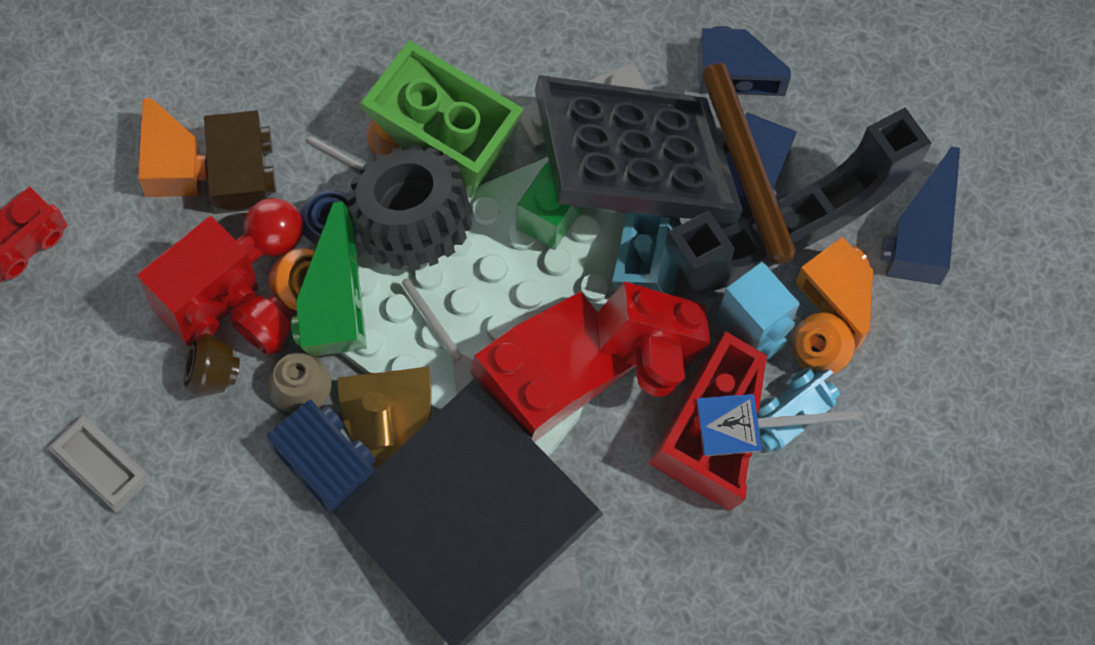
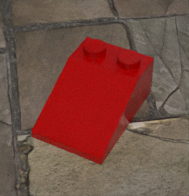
(548, 366)

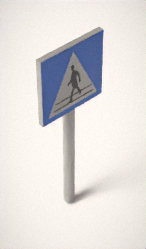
(732, 423)

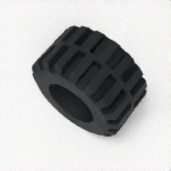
(417, 233)

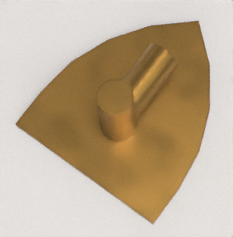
(385, 408)

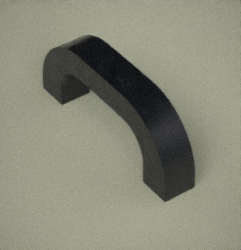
(879, 165)

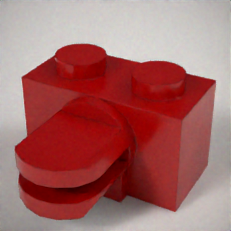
(654, 334)

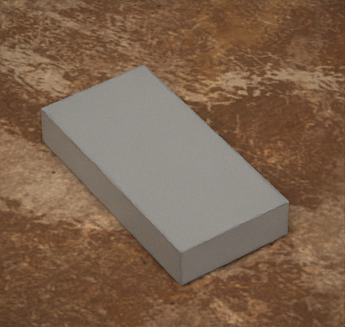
(99, 463)

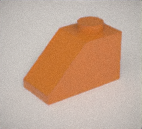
(168, 155)
(840, 284)

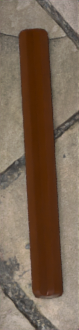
(748, 164)

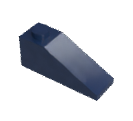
(924, 233)

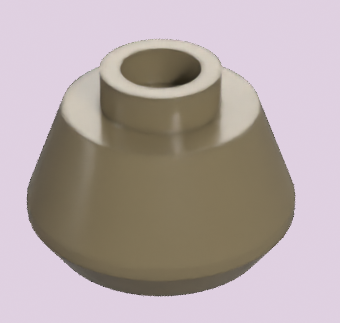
(297, 380)

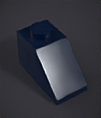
(748, 61)

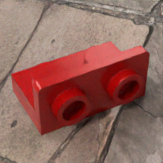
(25, 228)

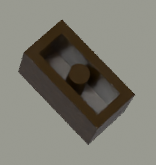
(237, 161)

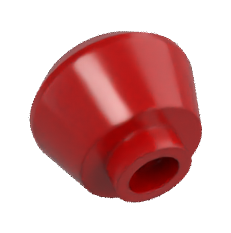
(263, 323)

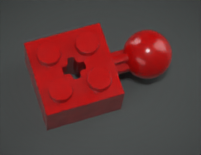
(212, 272)

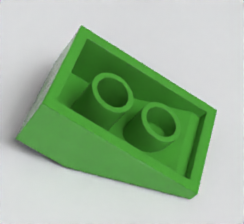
(442, 108)

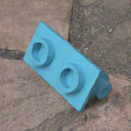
(806, 395)

